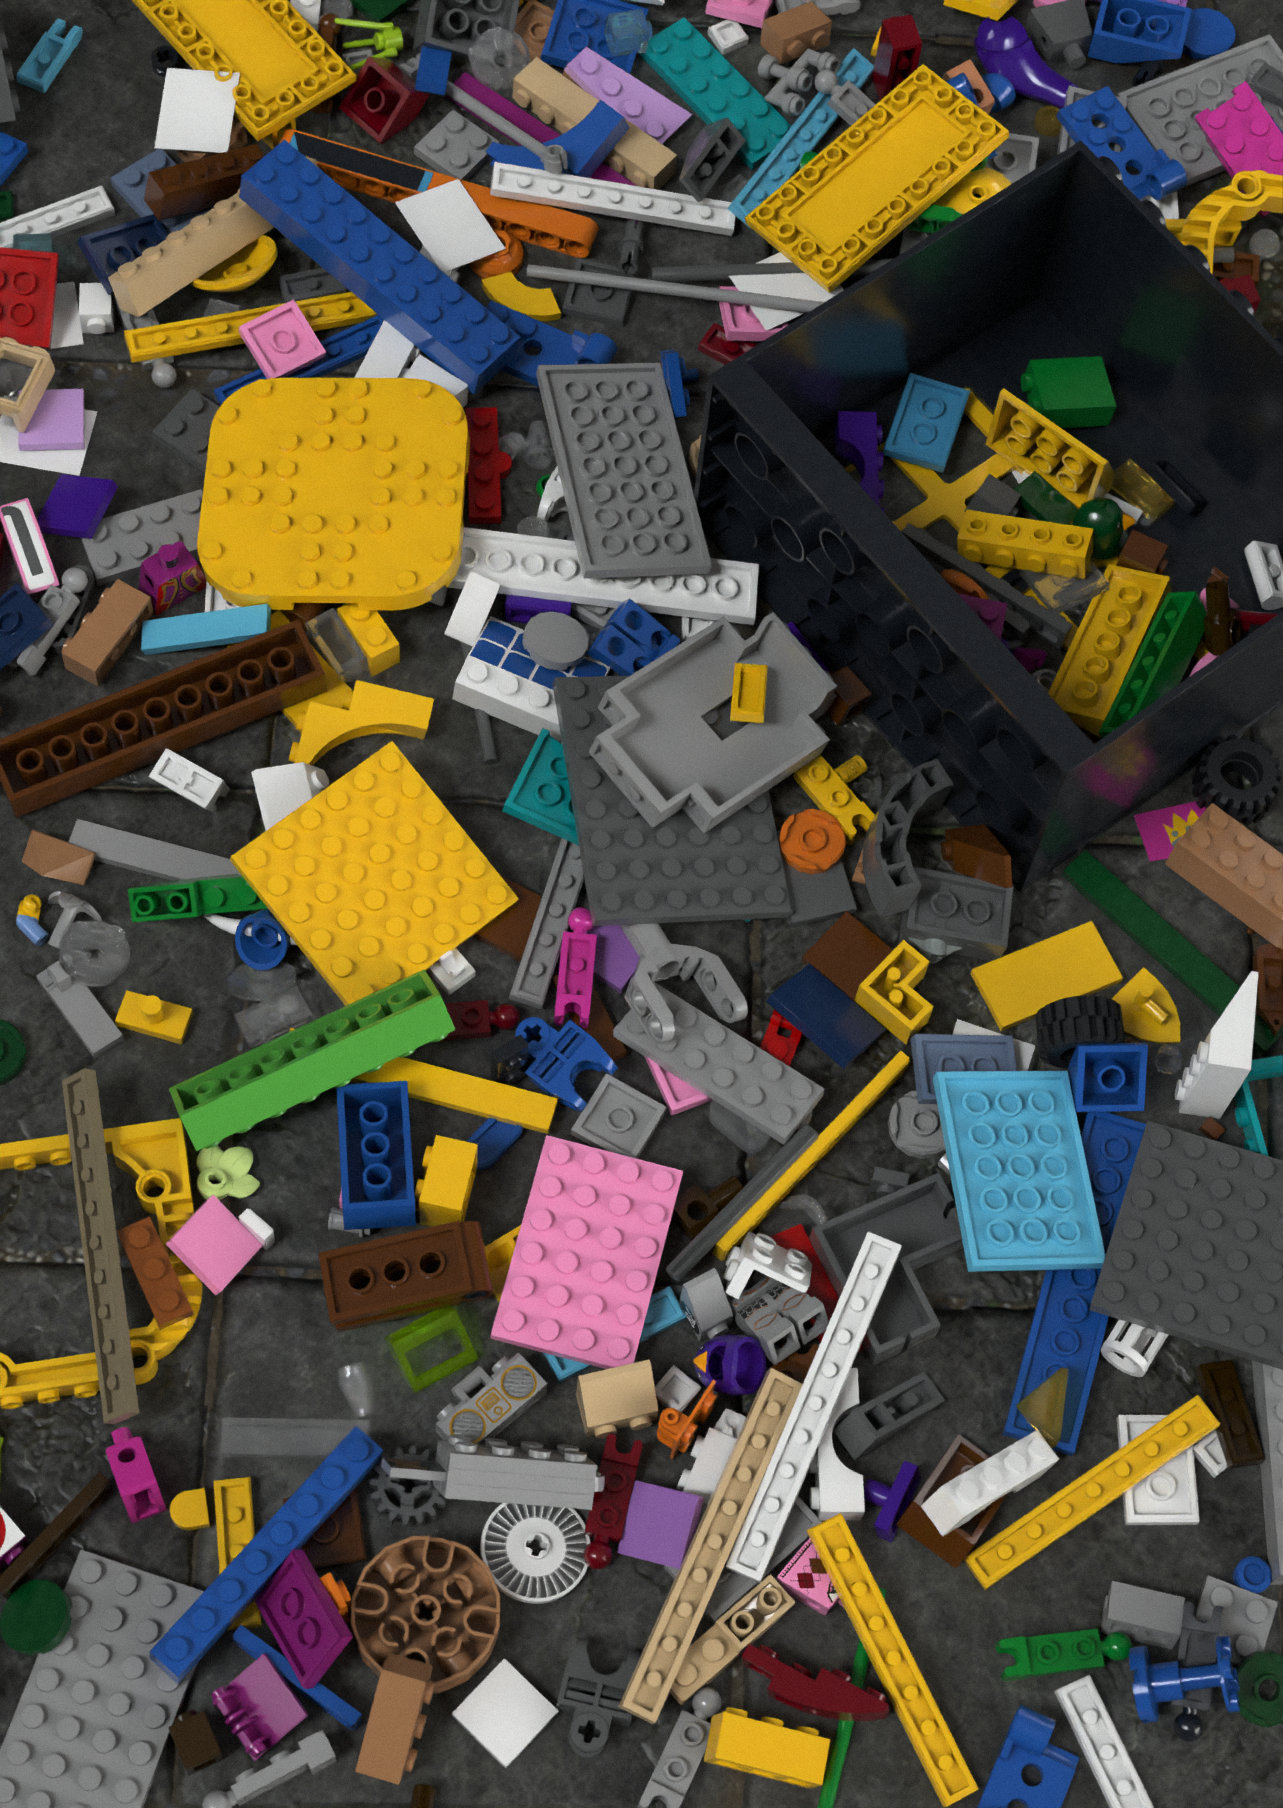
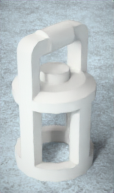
(1132, 1347)

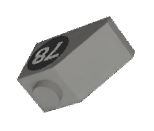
(706, 1305)

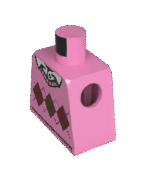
(808, 1580)

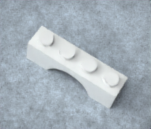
(988, 1481)
(836, 1486)

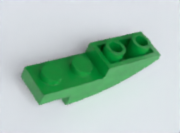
(192, 898)

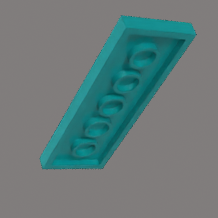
(715, 89)

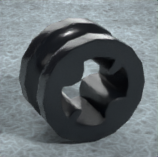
(162, 54)

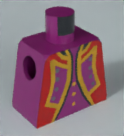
(170, 576)

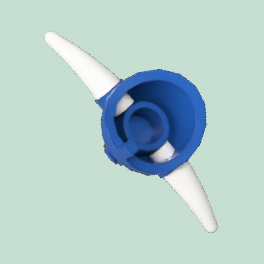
(258, 938)

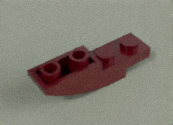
(827, 1696)

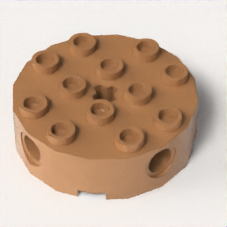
(433, 1577)

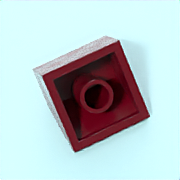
(383, 99)

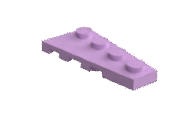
(627, 95)

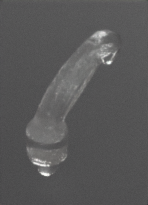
(809, 1205)

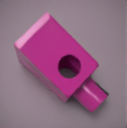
(134, 1475)

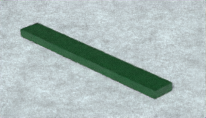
(1160, 940)

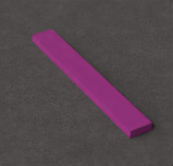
(523, 121)

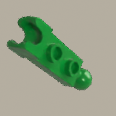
(1061, 1653)

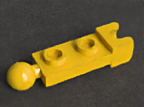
(834, 796)

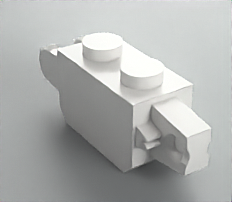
(711, 1457)

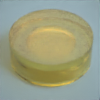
(1047, 122)

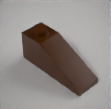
(977, 854)

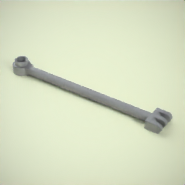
(550, 155)

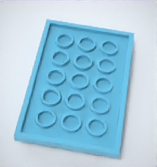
(1018, 1171)

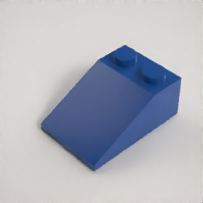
(1139, 31)

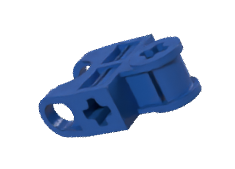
(561, 1058)

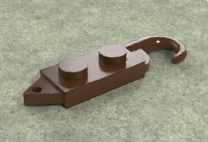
(1269, 1001)

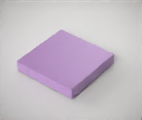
(56, 422)

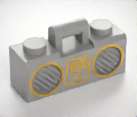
(497, 1405)

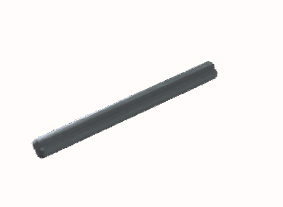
(741, 1203)

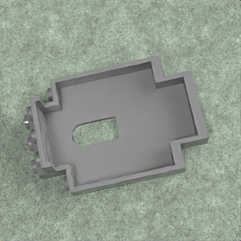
(672, 758)

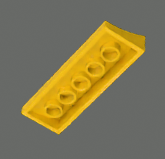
(1107, 644)

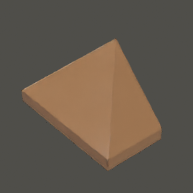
(58, 858)

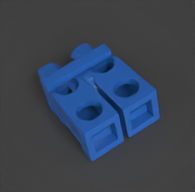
(631, 640)

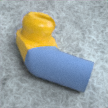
(28, 918)

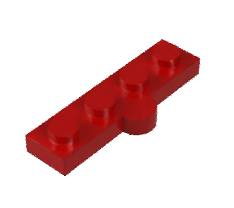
(485, 466)

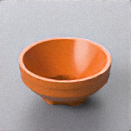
(501, 262)

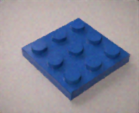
(582, 25)

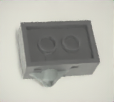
(957, 917)

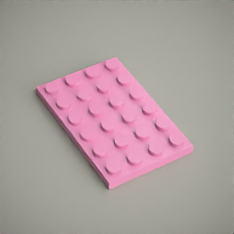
(587, 1254)

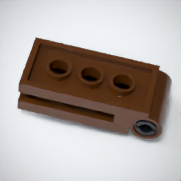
(461, 1276)

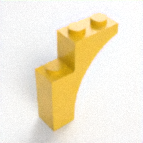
(368, 712)

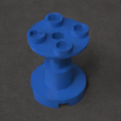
(1169, 1681)

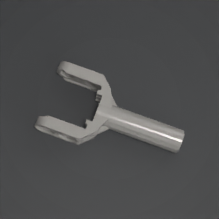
(663, 960)

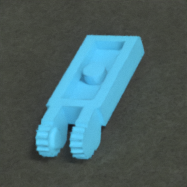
(49, 56)

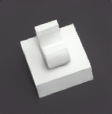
(452, 971)

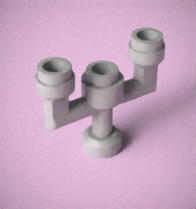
(795, 78)

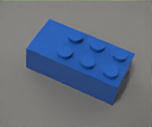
(375, 1155)

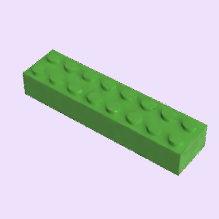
(311, 1060)

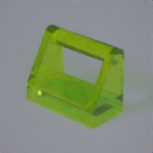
(422, 1331)

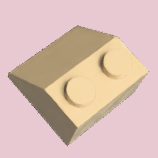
(617, 1399)

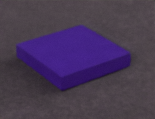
(76, 506)

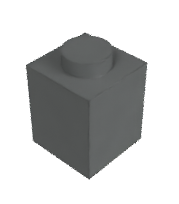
(995, 498)

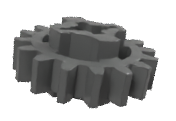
(395, 1487)

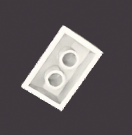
(286, 788)

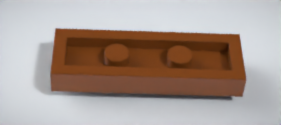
(155, 1273)

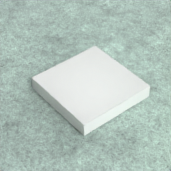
(505, 1713)

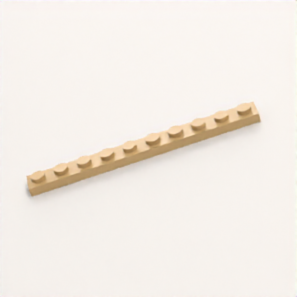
(710, 1547)

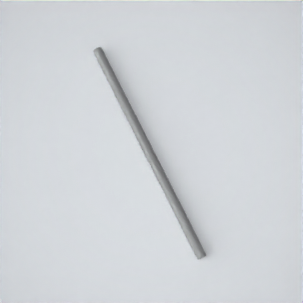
(670, 288)

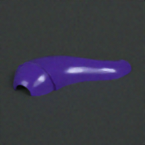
(1009, 52)

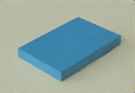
(926, 422)

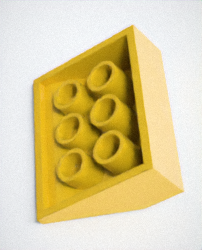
(1043, 447)

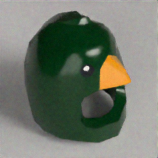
(1108, 526)

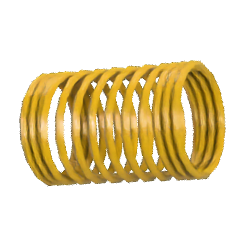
(862, 769)

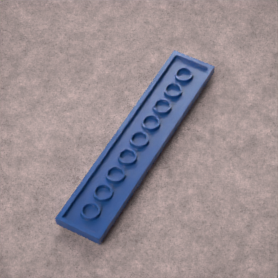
(1062, 1325)

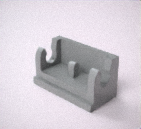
(1143, 1614)

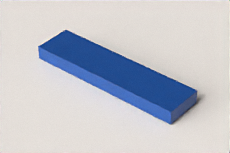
(318, 1695)

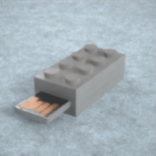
(506, 1473)

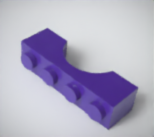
(857, 442)

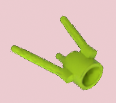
(388, 39)

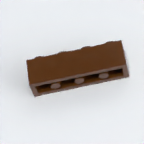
(198, 182)

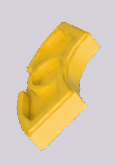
(529, 301)

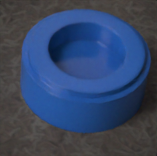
(1252, 1574)

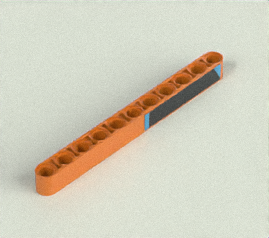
(398, 180)

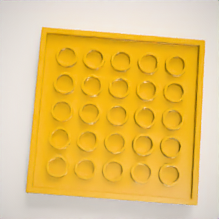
(374, 877)

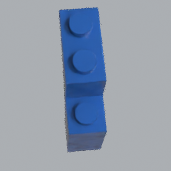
(585, 144)

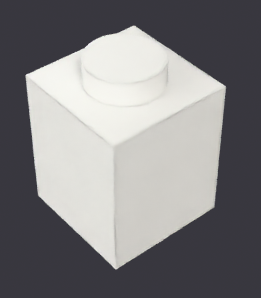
(96, 309)

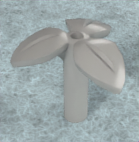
(72, 906)

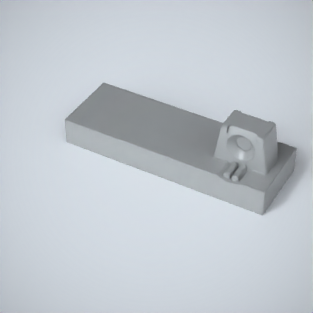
(80, 1009)

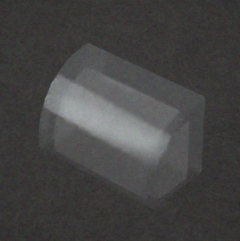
(338, 646)

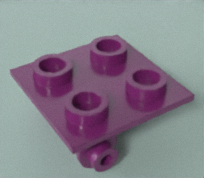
(259, 1707)

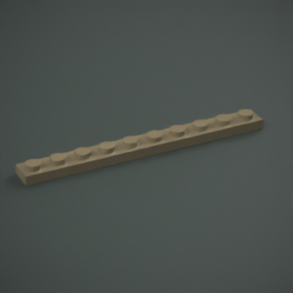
(100, 1247)

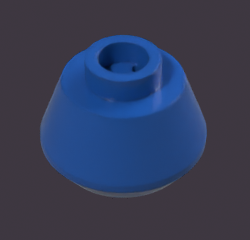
(1001, 90)

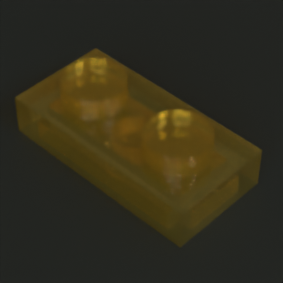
(1141, 490)

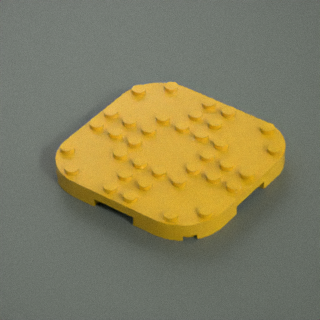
(334, 493)

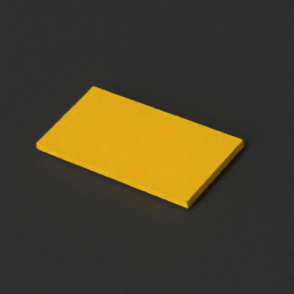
(271, 45)
(876, 178)

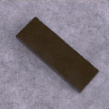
(1228, 1405)

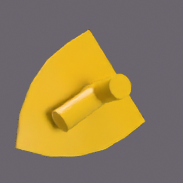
(1148, 1010)

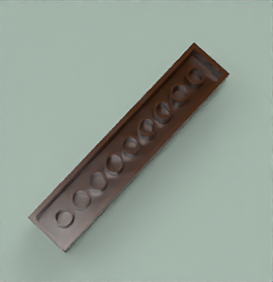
(158, 714)

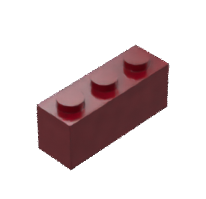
(896, 53)

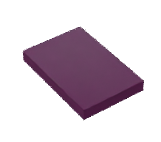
(303, 1618)

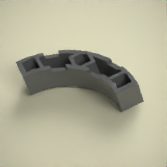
(884, 859)

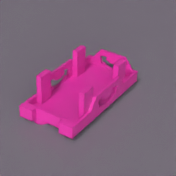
(1243, 135)

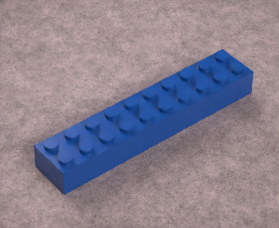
(378, 266)

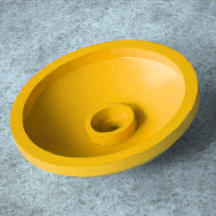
(981, 182)
(241, 268)

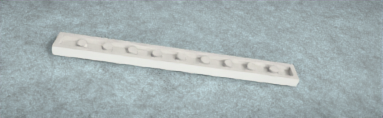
(813, 1408)

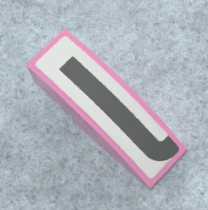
(28, 547)

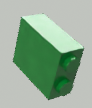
(1070, 391)

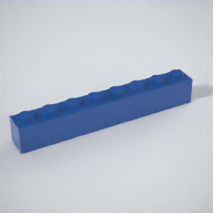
(261, 1558)

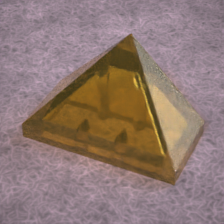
(1045, 1407)

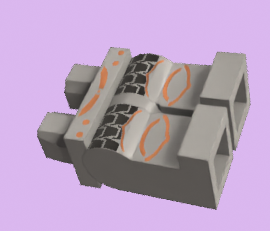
(776, 1312)

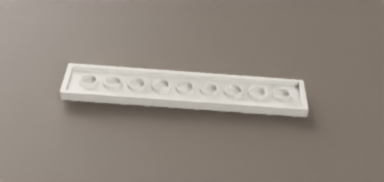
(553, 572)

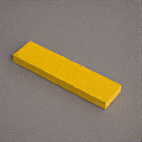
(235, 1531)

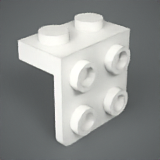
(765, 1256)

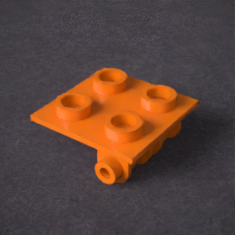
(677, 1429)

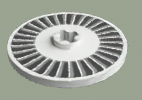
(528, 1576)

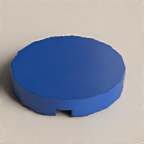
(1208, 34)

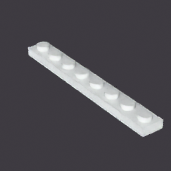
(611, 199)

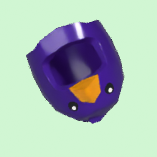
(733, 1362)

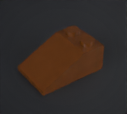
(957, 1544)

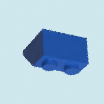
(1108, 1077)

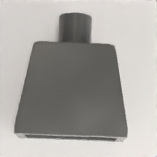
(1061, 31)

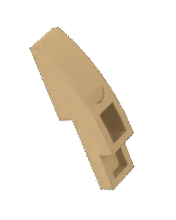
(730, 1637)

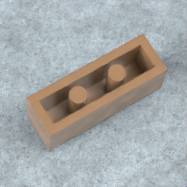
(106, 632)
(396, 1719)

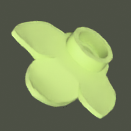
(229, 1169)

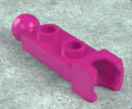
(576, 968)

